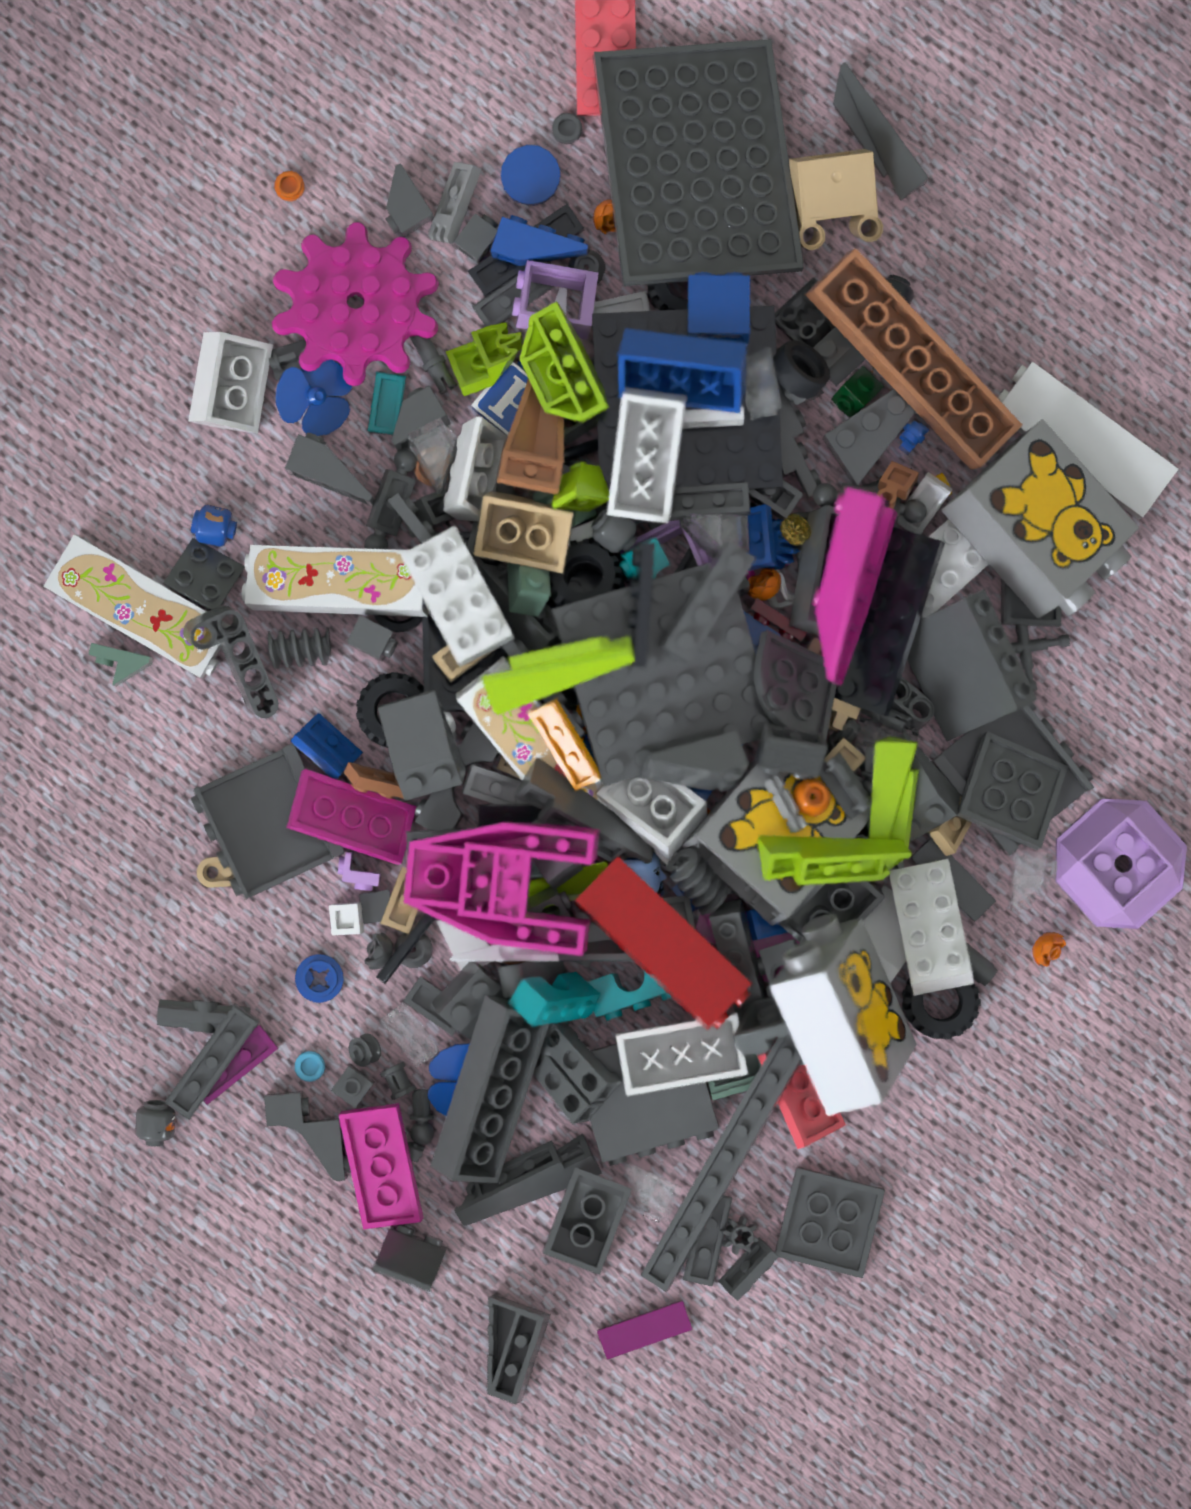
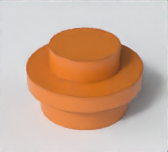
(289, 186)

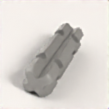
(785, 803)

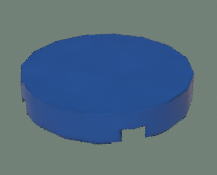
(530, 175)

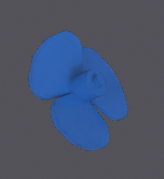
(305, 388)
(446, 1066)

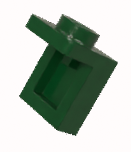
(857, 392)

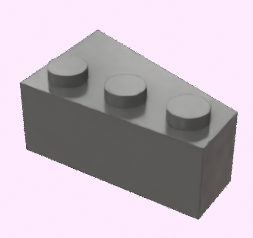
(514, 1343)

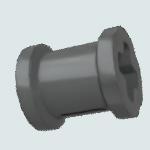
(398, 1080)

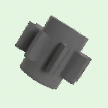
(731, 1235)

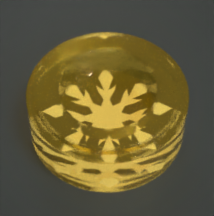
(795, 529)

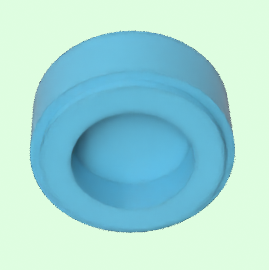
(309, 1066)

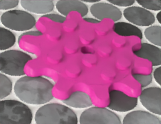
(351, 334)

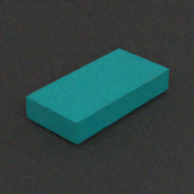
(386, 402)

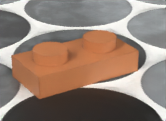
(373, 779)

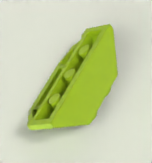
(561, 367)

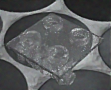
(762, 385)

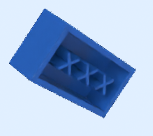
(700, 368)

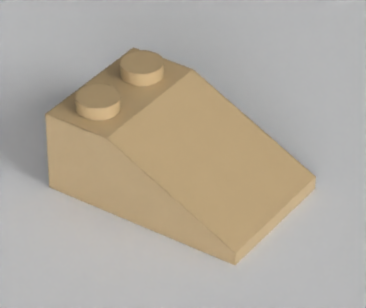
(523, 532)

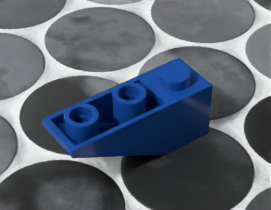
(520, 242)

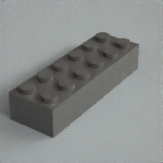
(489, 1094)

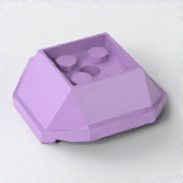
(1088, 857)

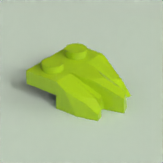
(485, 359)

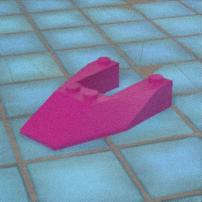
(851, 576)
(483, 880)

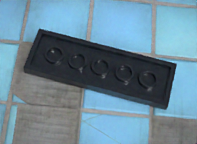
(891, 622)

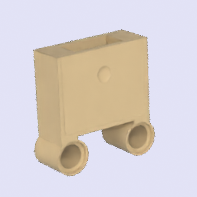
(835, 188)

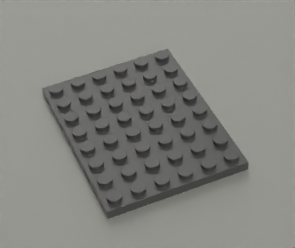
(697, 161)

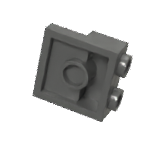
(760, 1027)

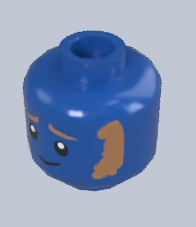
(213, 525)

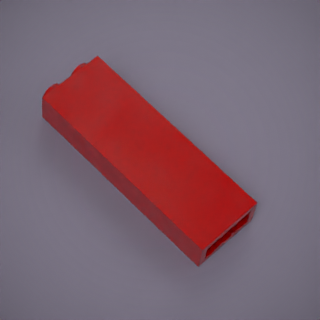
(664, 944)

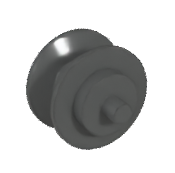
(364, 1050)

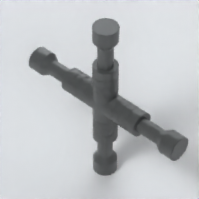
(1026, 647)

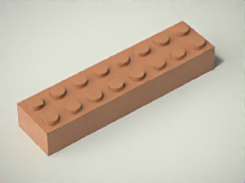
(913, 359)

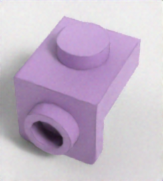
(363, 879)

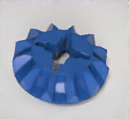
(319, 992)

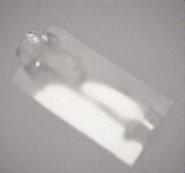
(410, 1035)

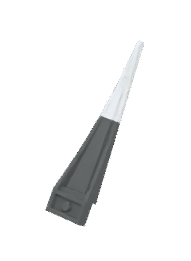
(600, 946)

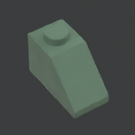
(527, 589)

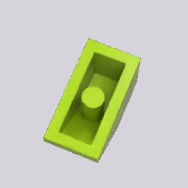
(581, 488)

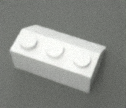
(230, 382)
(474, 469)

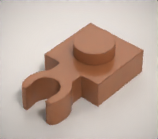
(896, 482)

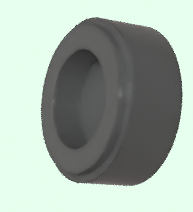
(567, 128)

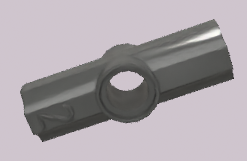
(195, 1015)

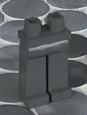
(573, 1074)

